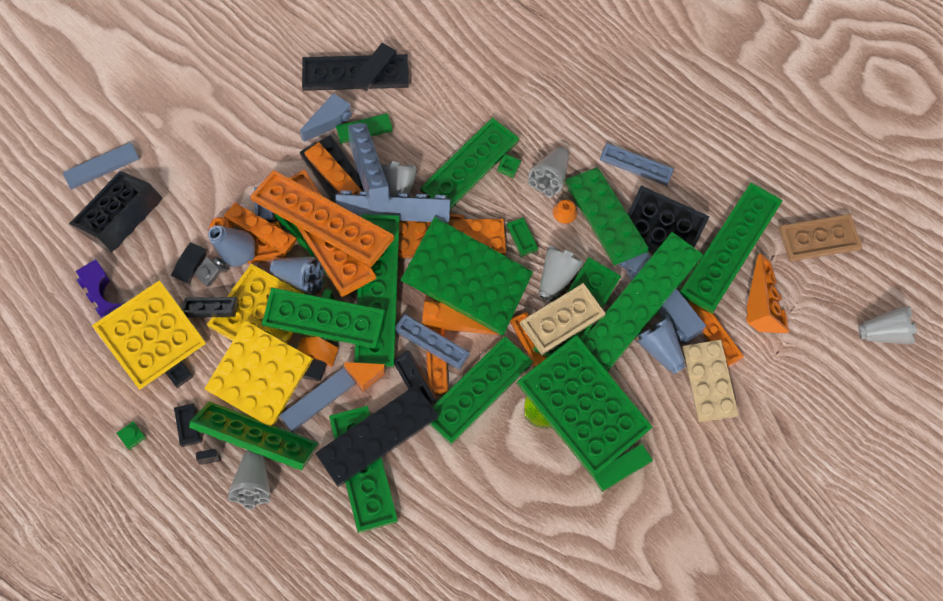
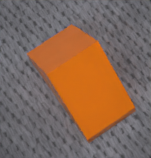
(318, 349)
(364, 373)

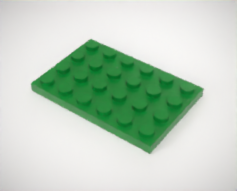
(467, 276)
(584, 405)

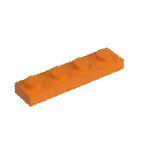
(331, 169)
(260, 228)

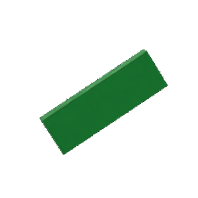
(376, 126)
(623, 467)

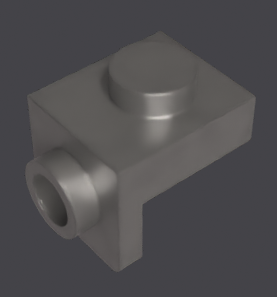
(210, 270)

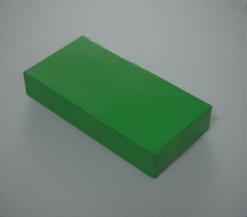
(522, 237)

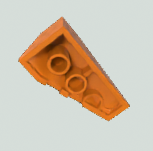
(763, 301)
(438, 316)

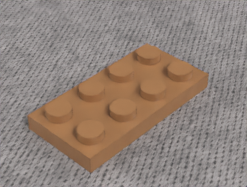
(820, 237)

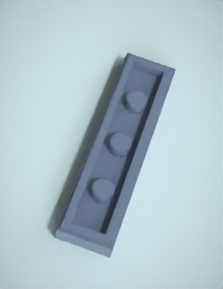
(636, 164)
(100, 165)
(432, 342)
(317, 400)

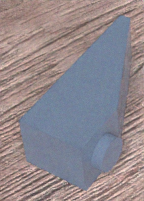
(331, 113)

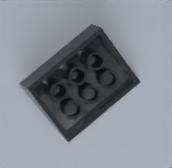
(116, 210)
(659, 216)

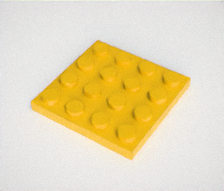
(253, 293)
(149, 335)
(258, 374)

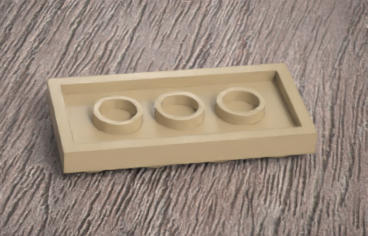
(562, 319)
(710, 381)

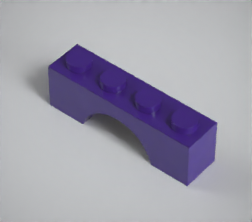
(95, 281)

